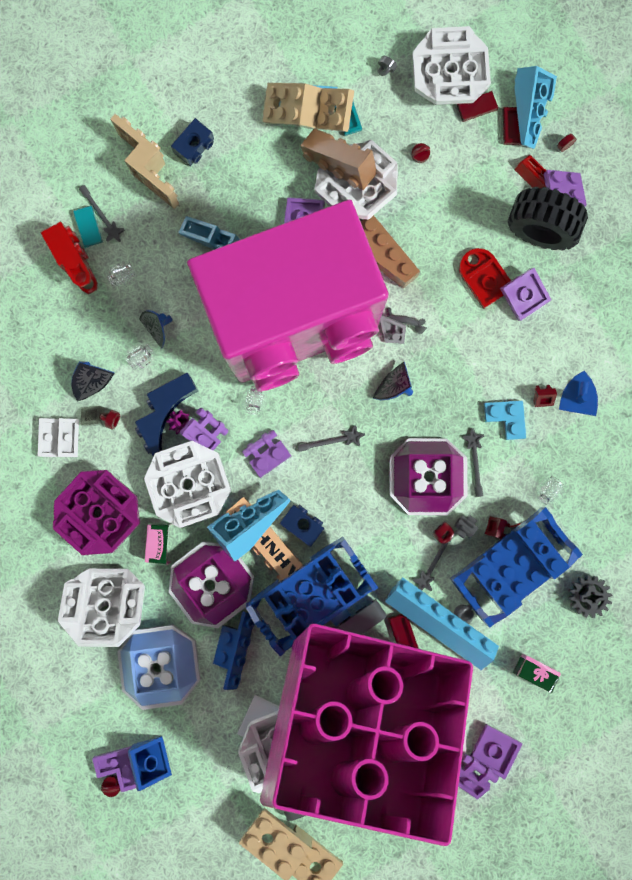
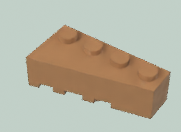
(340, 158)
(388, 254)

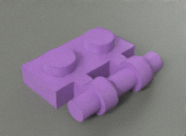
(197, 432)
(270, 458)
(472, 783)

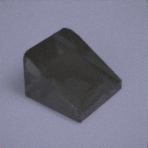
(90, 416)

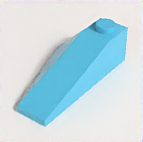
(532, 91)
(242, 529)

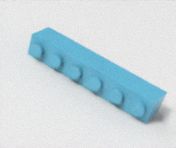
(442, 624)

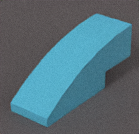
(206, 233)

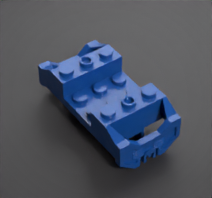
(517, 566)
(310, 595)

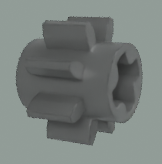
(466, 526)

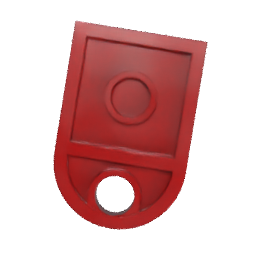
(484, 277)

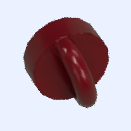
(420, 153)
(111, 419)
(441, 530)
(110, 786)

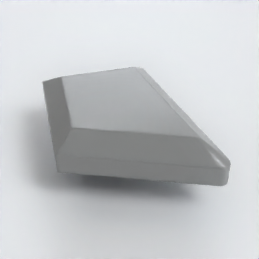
(393, 330)

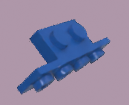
(233, 649)

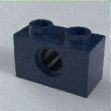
(193, 133)
(308, 535)

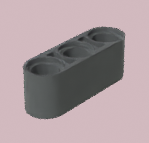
(364, 619)

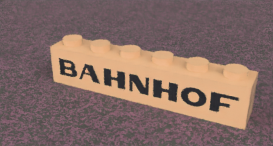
(273, 549)

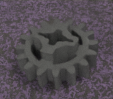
(588, 589)

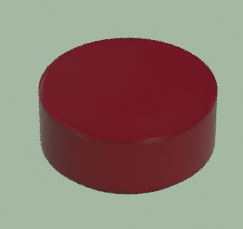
(566, 142)

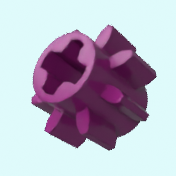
(177, 425)

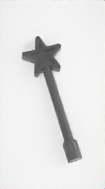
(112, 230)
(352, 437)
(473, 441)
(425, 579)

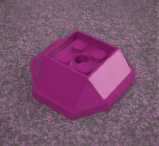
(76, 517)

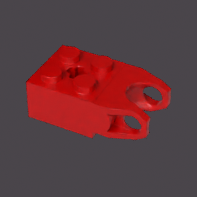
(69, 255)

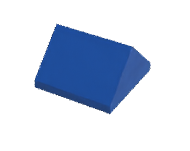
(149, 762)

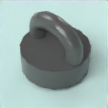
(388, 64)
(465, 613)

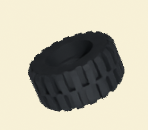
(547, 218)

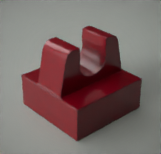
(545, 397)
(496, 527)

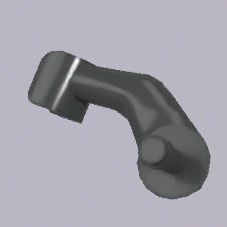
(408, 320)

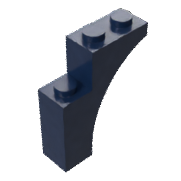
(164, 401)

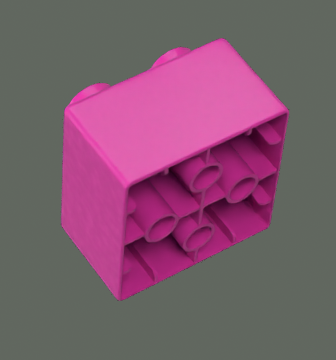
(292, 295)
(370, 735)

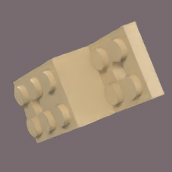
(308, 106)
(145, 160)
(289, 851)

